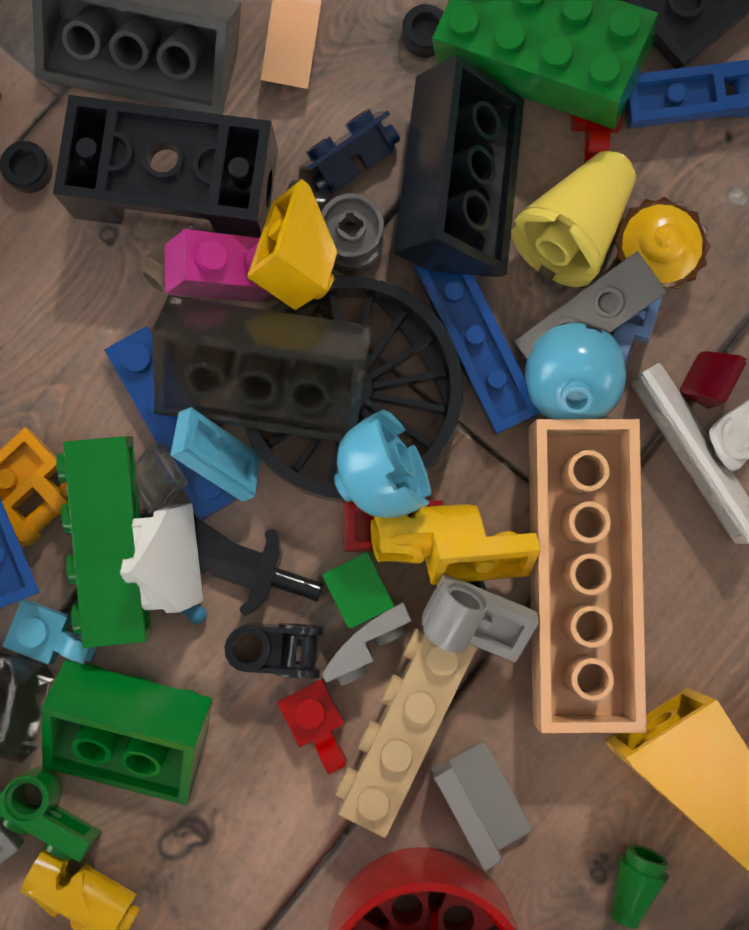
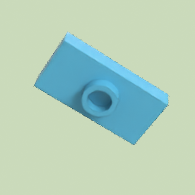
(215, 454)

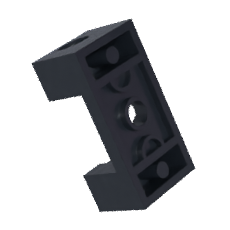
(219, 175)

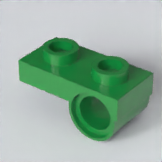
(63, 832)

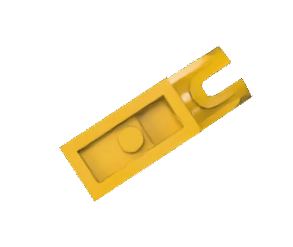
(454, 544)

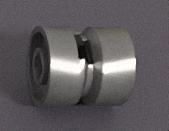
(356, 232)

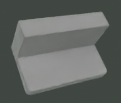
(481, 802)

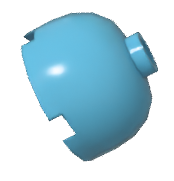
(575, 373)
(380, 470)

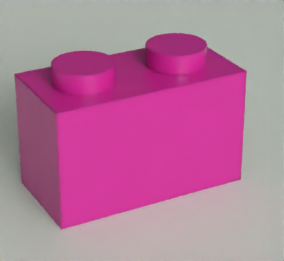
(211, 266)

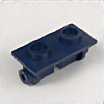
(365, 138)

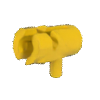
(85, 898)

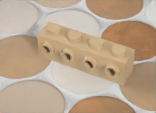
(403, 734)

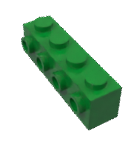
(100, 517)

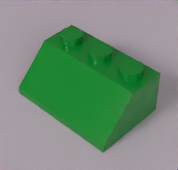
(124, 731)

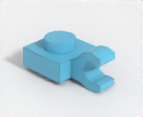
(44, 633)

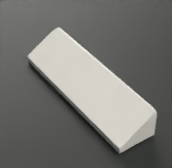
(694, 450)

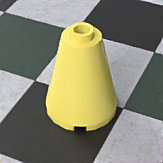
(576, 220)

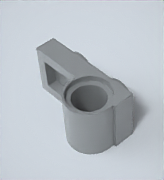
(470, 615)

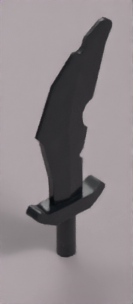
(249, 567)

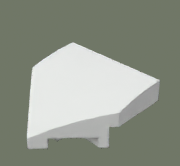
(165, 560)

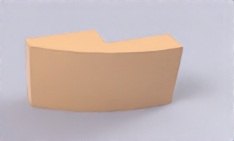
(291, 42)

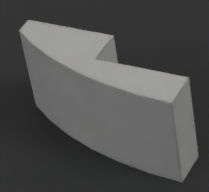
(353, 655)

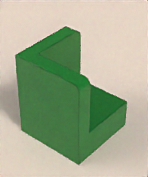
(358, 590)

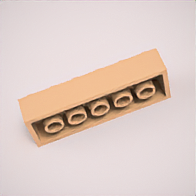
(587, 576)

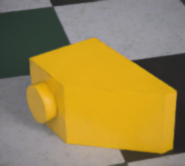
(294, 249)

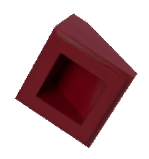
(712, 378)

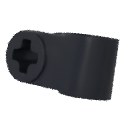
(279, 649)

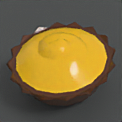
(666, 238)

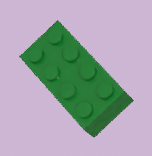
(554, 51)

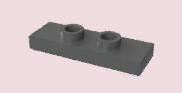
(604, 303)

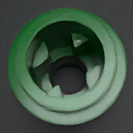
(637, 884)

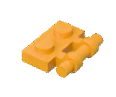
(27, 468)

